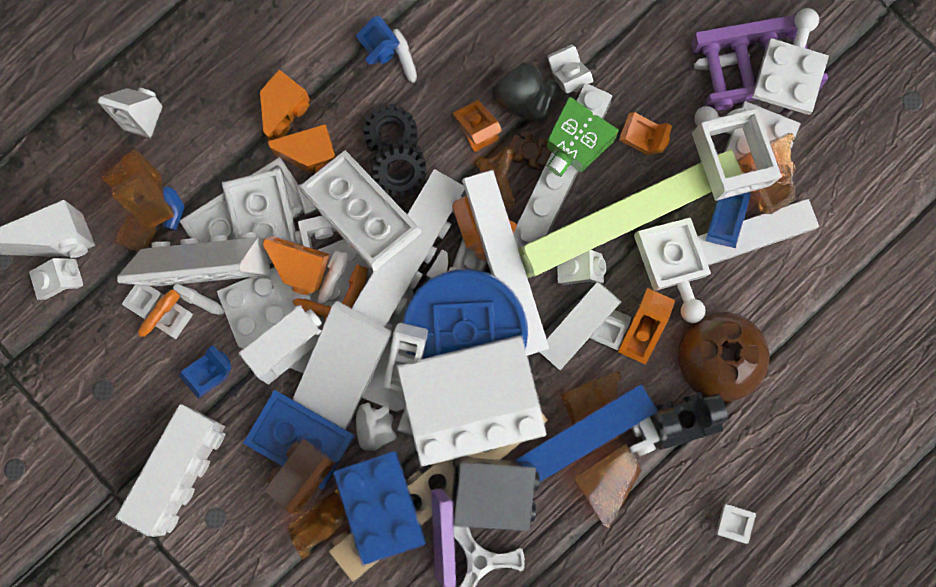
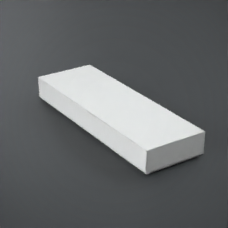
(580, 325)

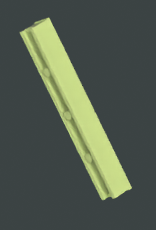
(621, 217)

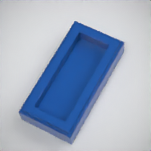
(728, 220)

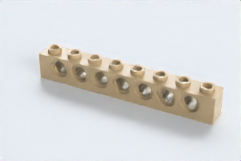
(345, 547)

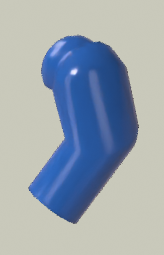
(176, 203)

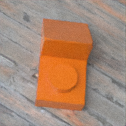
(477, 125)

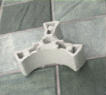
(482, 561)

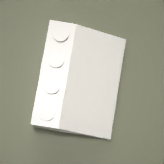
(198, 261)
(471, 400)

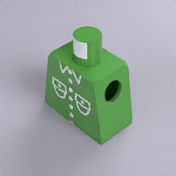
(578, 138)

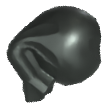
(525, 93)

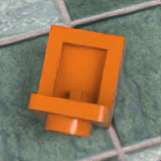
(645, 135)

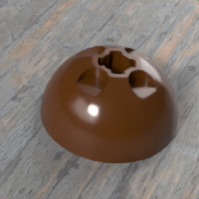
(712, 367)

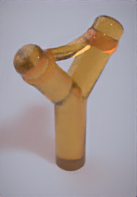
(500, 173)

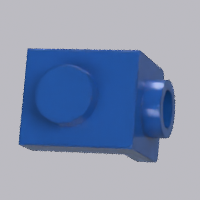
(378, 41)
(206, 372)

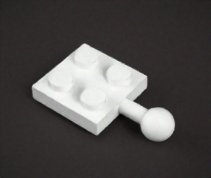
(791, 73)
(773, 123)
(675, 258)

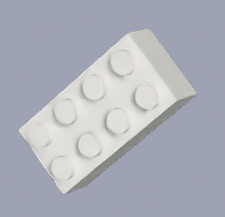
(171, 472)

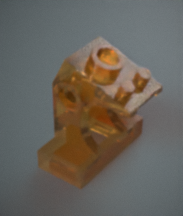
(135, 178)

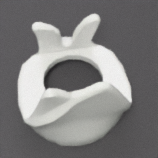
(374, 427)

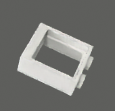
(758, 143)
(283, 344)

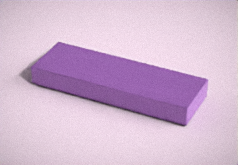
(443, 538)

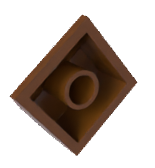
(299, 476)

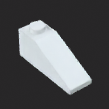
(133, 110)

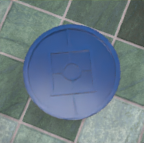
(465, 311)

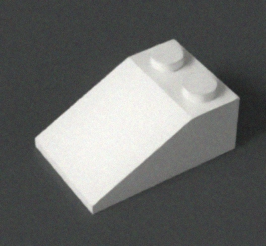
(48, 233)

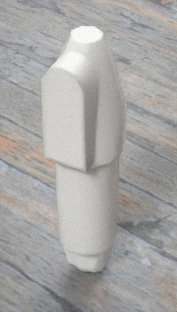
(405, 57)
(725, 60)
(336, 268)
(193, 297)

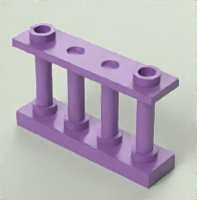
(739, 38)

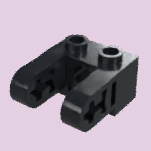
(706, 417)

